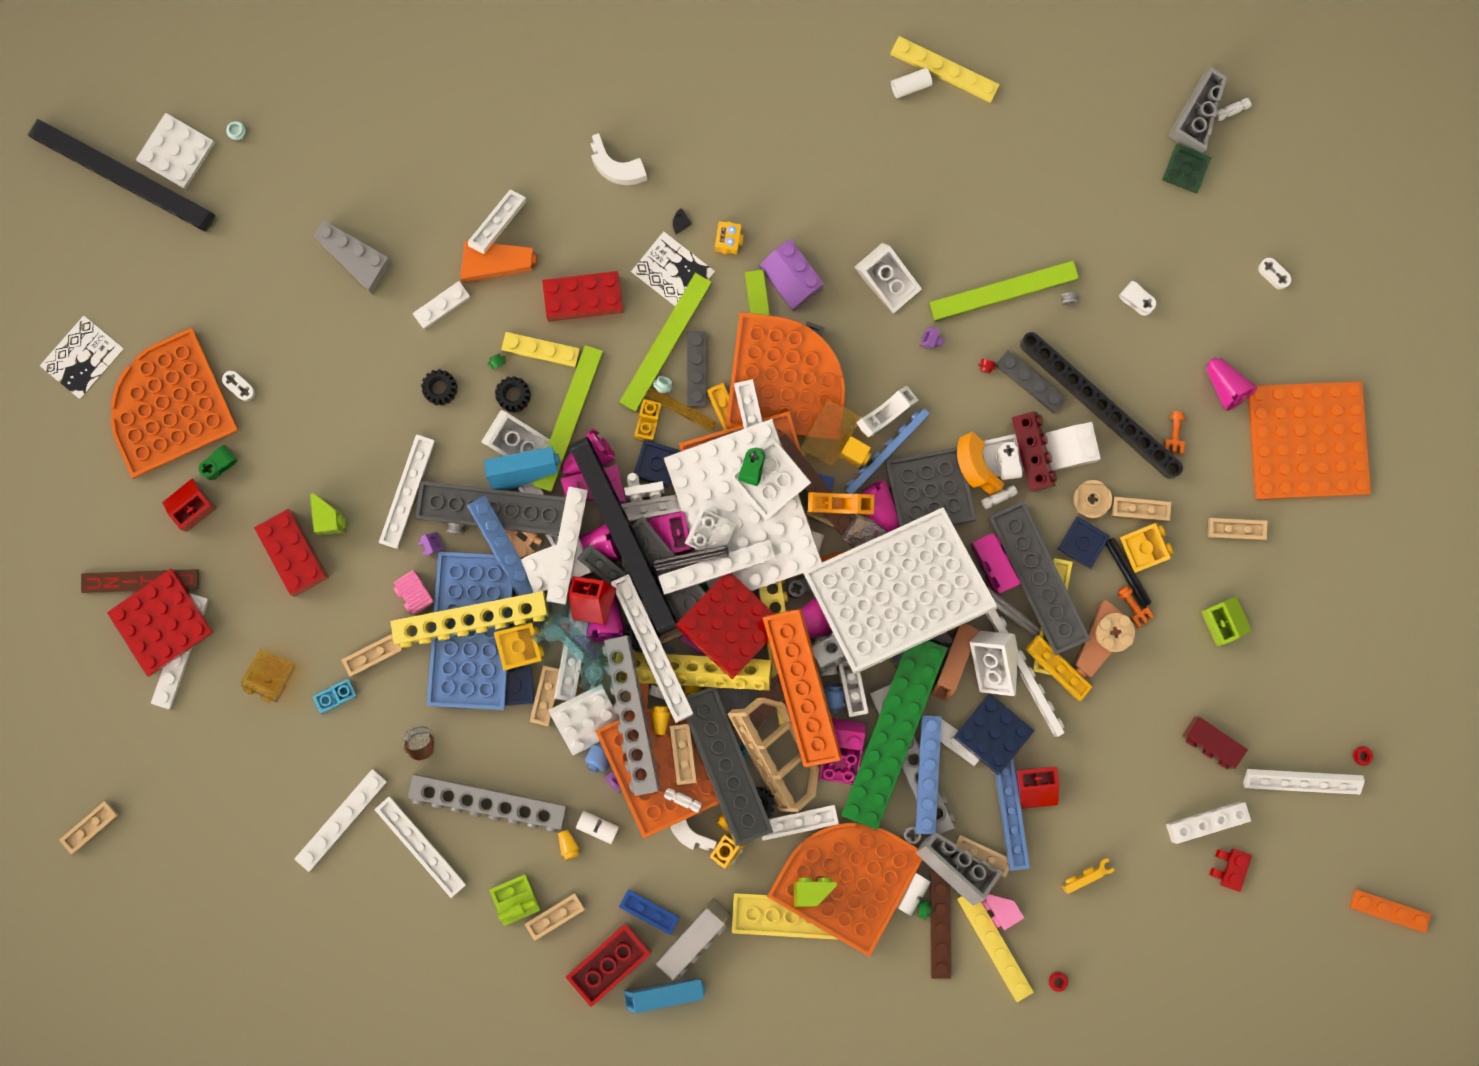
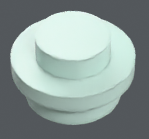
(235, 130)
(663, 384)

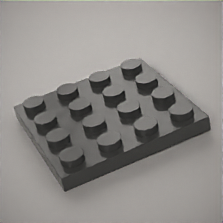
(928, 484)

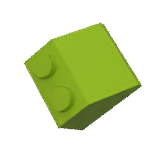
(326, 518)

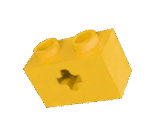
(855, 453)

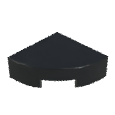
(680, 221)

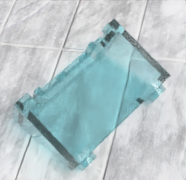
(594, 661)

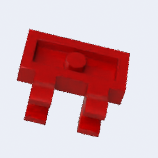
(1235, 870)

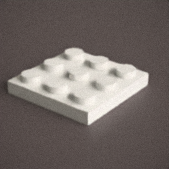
(175, 151)
(779, 480)
(582, 716)

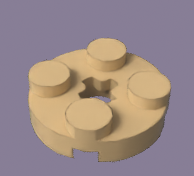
(1084, 491)
(1108, 641)

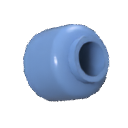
(835, 697)
(597, 759)

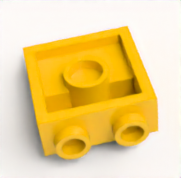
(1147, 547)
(517, 647)

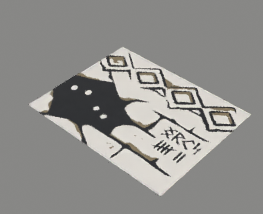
(669, 268)
(81, 357)

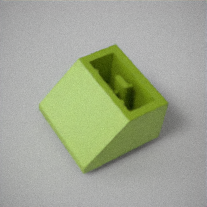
(1226, 621)
(812, 893)

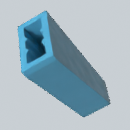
(521, 468)
(663, 995)

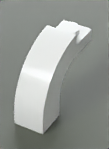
(616, 172)
(887, 412)
(689, 837)

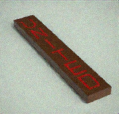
(132, 580)

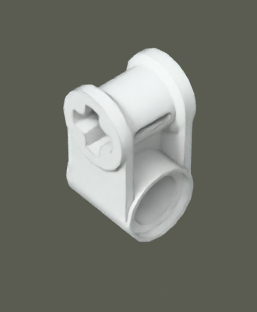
(1136, 297)
(1009, 465)

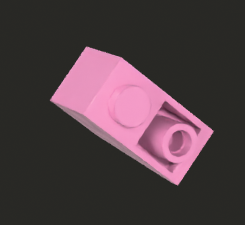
(1004, 910)

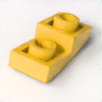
(647, 420)

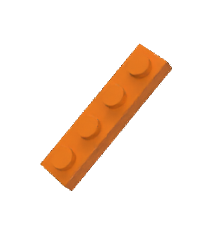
(1390, 911)

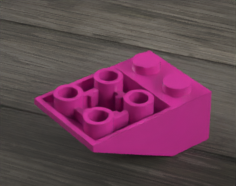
(673, 531)
(850, 740)

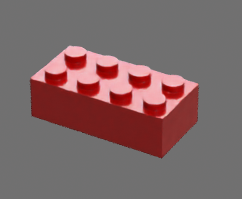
(582, 296)
(291, 552)
(608, 964)

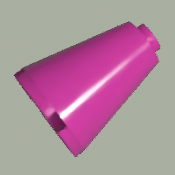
(1229, 383)
(601, 447)
(884, 508)
(602, 541)
(815, 620)
(613, 629)

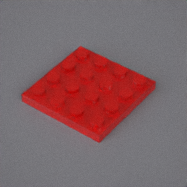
(160, 622)
(727, 624)

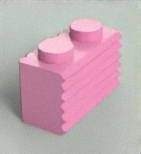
(413, 592)

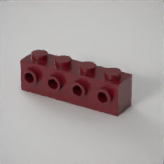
(1034, 451)

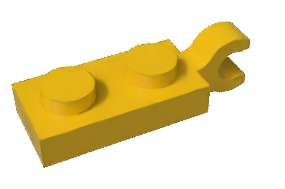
(1089, 875)

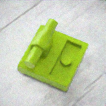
(514, 900)

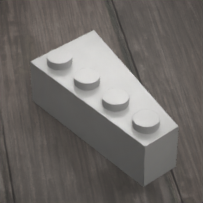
(1197, 116)
(358, 258)
(959, 868)
(693, 939)

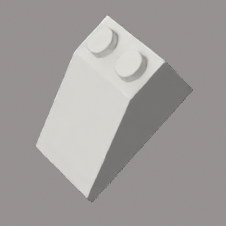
(888, 277)
(512, 436)
(1073, 446)
(540, 565)
(995, 662)

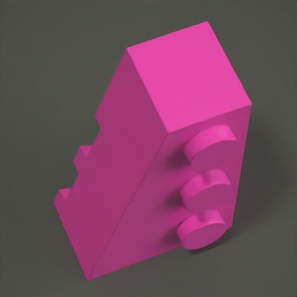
(578, 481)
(995, 563)

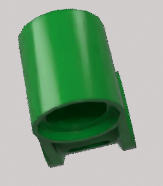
(219, 461)
(752, 470)

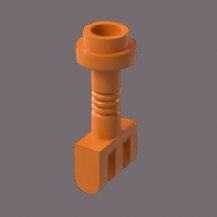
(1174, 442)
(1125, 592)

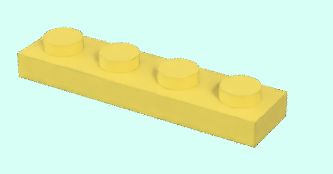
(540, 349)

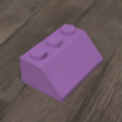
(791, 274)

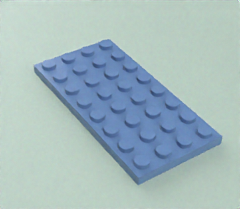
(468, 668)

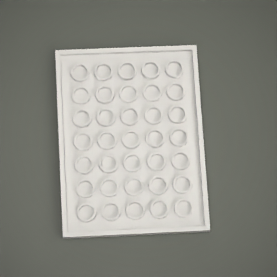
(704, 481)
(899, 590)

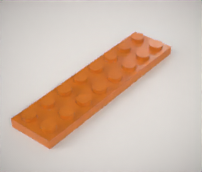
(802, 687)

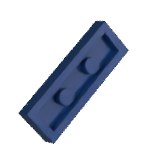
(649, 912)

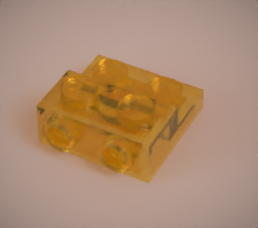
(267, 676)

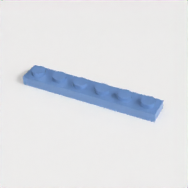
(891, 445)
(500, 545)
(928, 774)
(1012, 818)

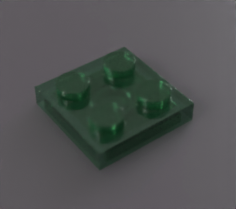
(1186, 168)

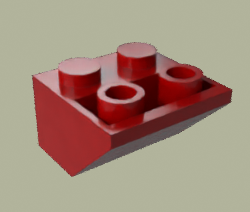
(188, 505)
(590, 600)
(1038, 787)

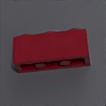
(1214, 743)

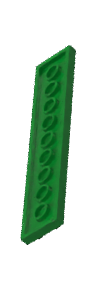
(893, 733)

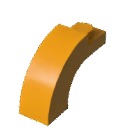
(973, 466)
(841, 503)

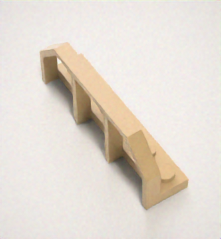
(766, 767)

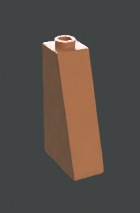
(1091, 654)
(954, 662)

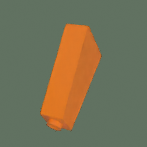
(496, 262)

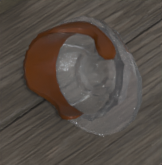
(418, 742)

